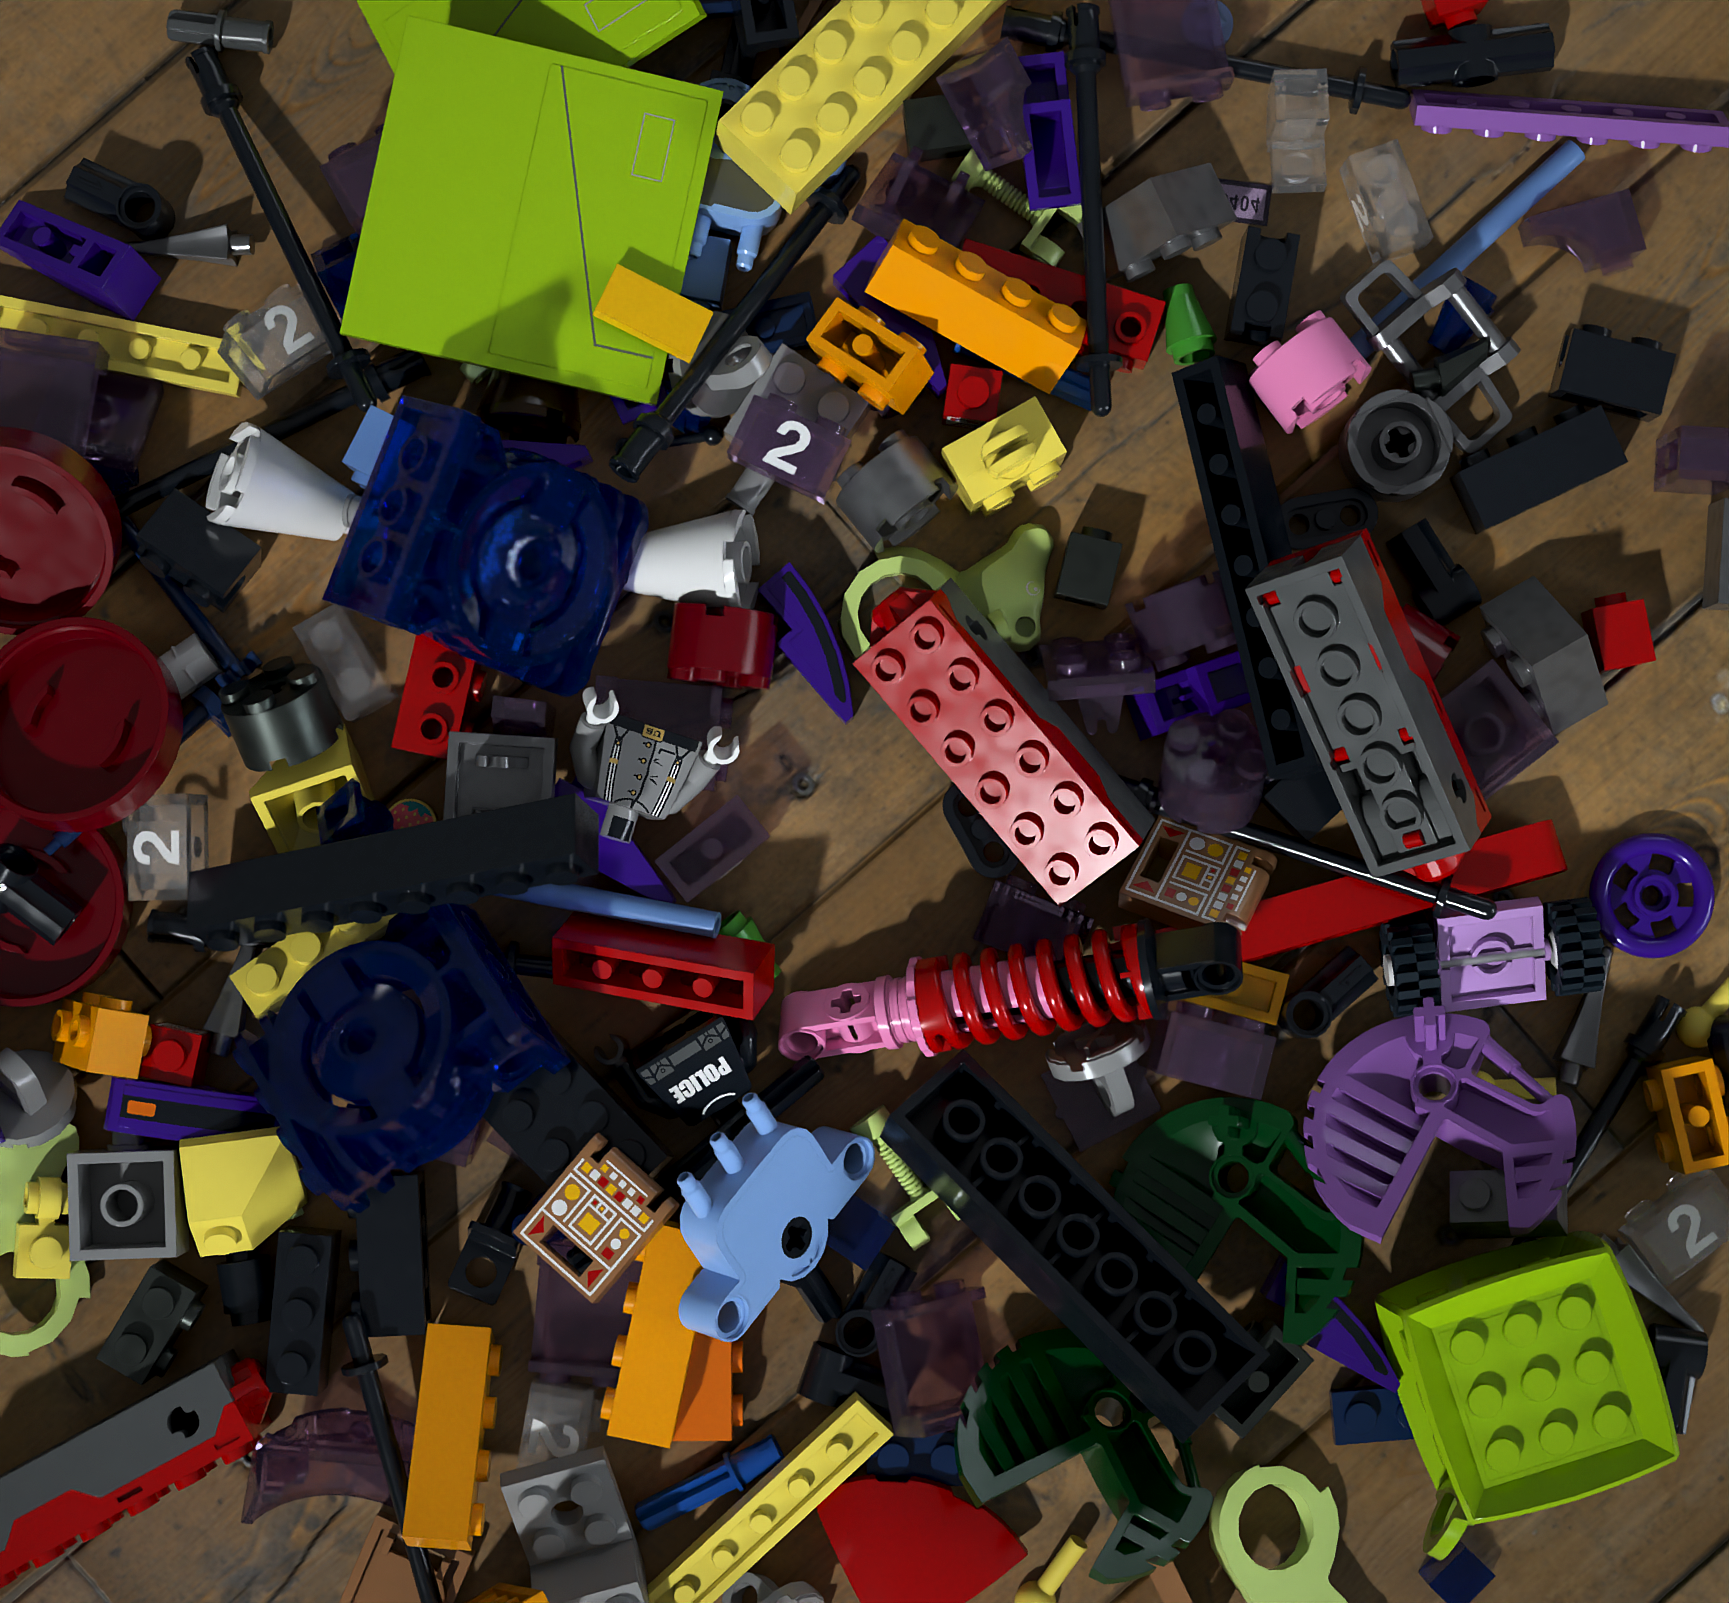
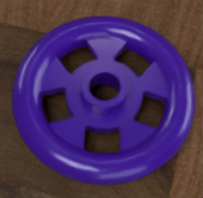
(1686, 868)

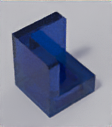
(859, 1232)
(1457, 1576)

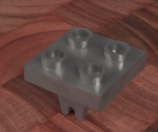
(497, 771)

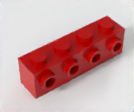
(1131, 315)
(436, 698)
(664, 965)

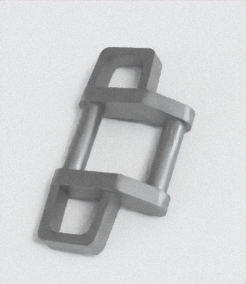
(1386, 334)

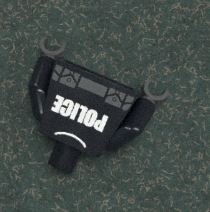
(689, 1067)

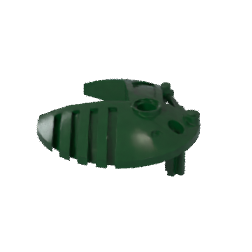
(1183, 1200)
(1043, 1411)

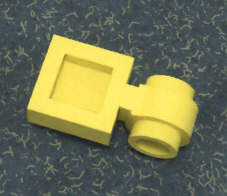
(44, 1245)

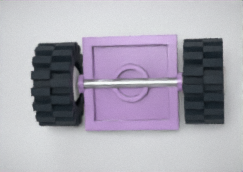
(1495, 959)

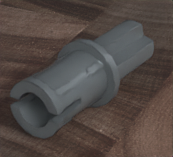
(220, 30)

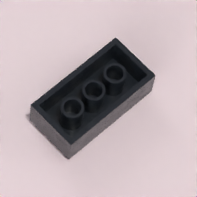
(557, 1114)

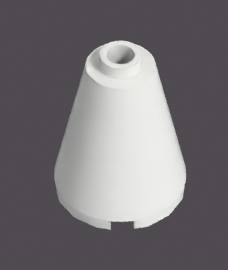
(274, 489)
(700, 562)

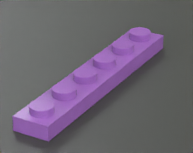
(1587, 121)

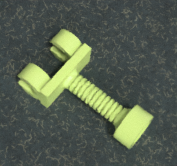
(1034, 244)
(920, 1194)

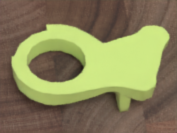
(1306, 1571)

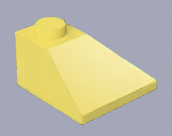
(290, 795)
(238, 1189)

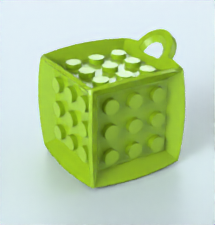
(1525, 1381)

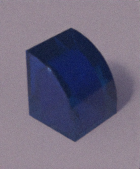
(335, 268)

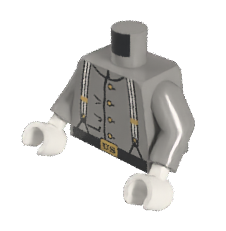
(639, 766)

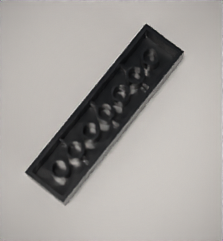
(1073, 1245)

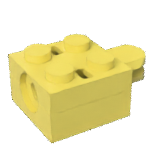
(1004, 457)

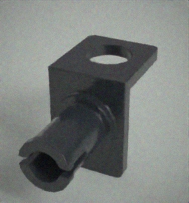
(492, 1241)

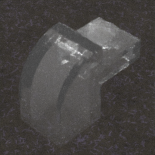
(1296, 130)

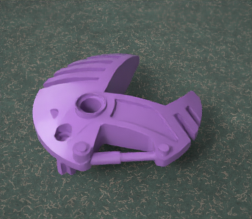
(1378, 1125)

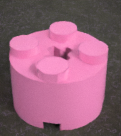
(1307, 372)

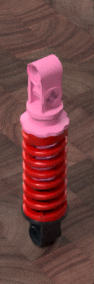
(1017, 994)

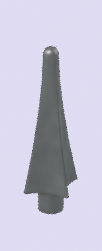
(207, 245)
(229, 1011)
(1580, 1041)
(1646, 1284)

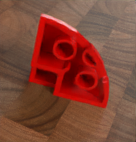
(916, 1541)

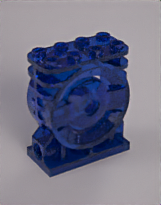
(487, 576)
(474, 1041)

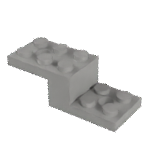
(578, 1552)

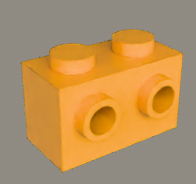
(861, 349)
(101, 1035)
(1689, 1113)

